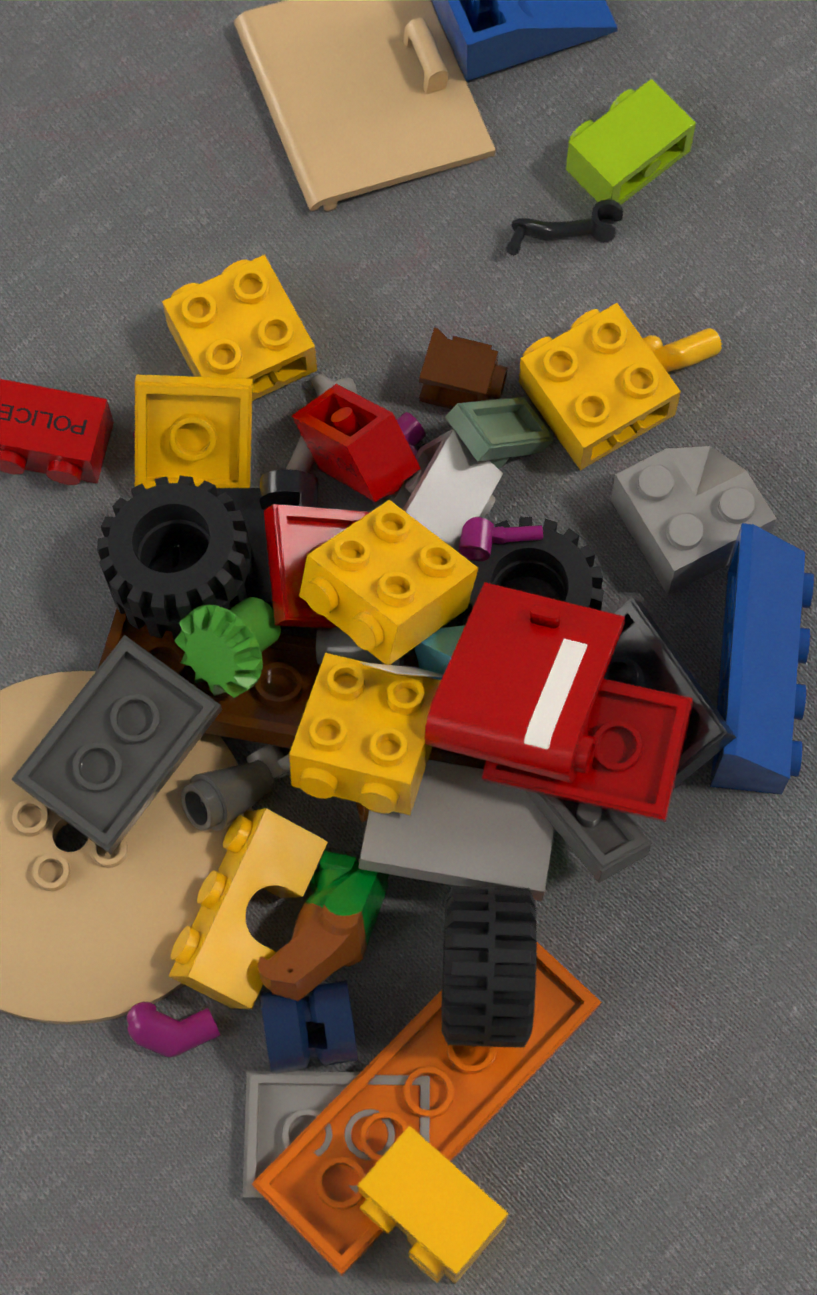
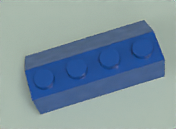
(761, 662)

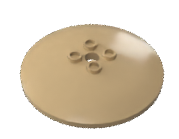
(87, 926)

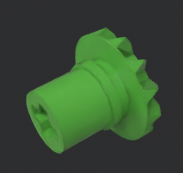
(228, 644)

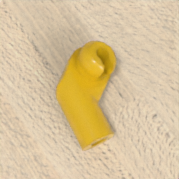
(686, 350)

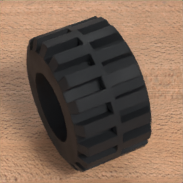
(169, 517)
(552, 560)
(489, 966)

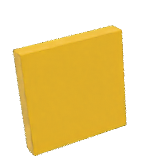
(193, 430)

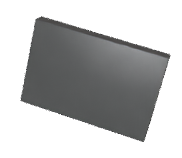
(117, 744)

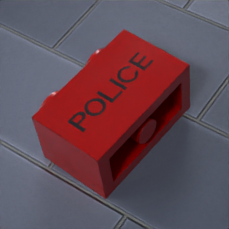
(53, 432)
(356, 442)

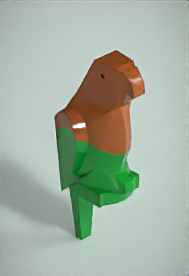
(329, 928)

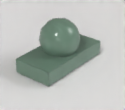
(499, 429)

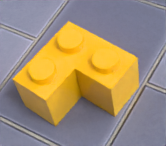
(433, 1204)

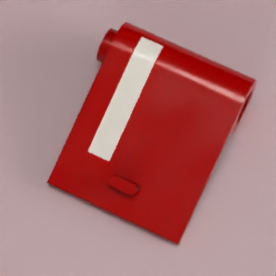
(524, 683)

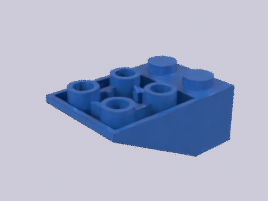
(510, 32)

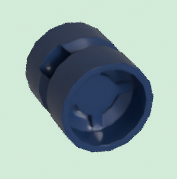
(287, 1034)

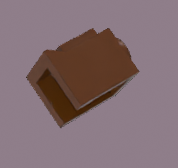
(460, 372)

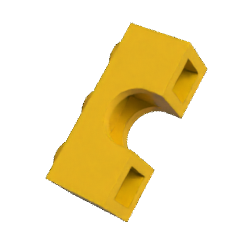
(218, 950)

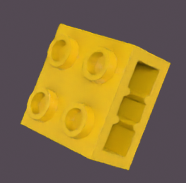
(241, 328)
(598, 385)
(387, 582)
(363, 736)

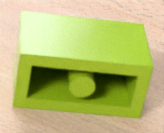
(629, 143)

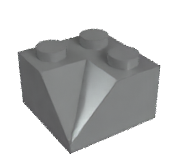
(687, 511)

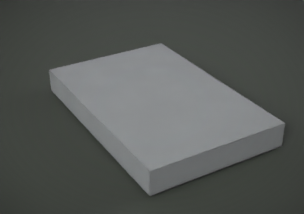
(462, 834)
(286, 1104)

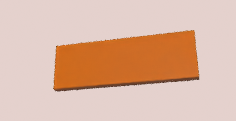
(465, 1095)

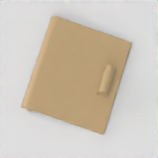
(362, 93)

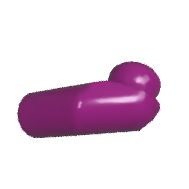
(167, 1035)

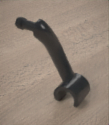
(566, 229)

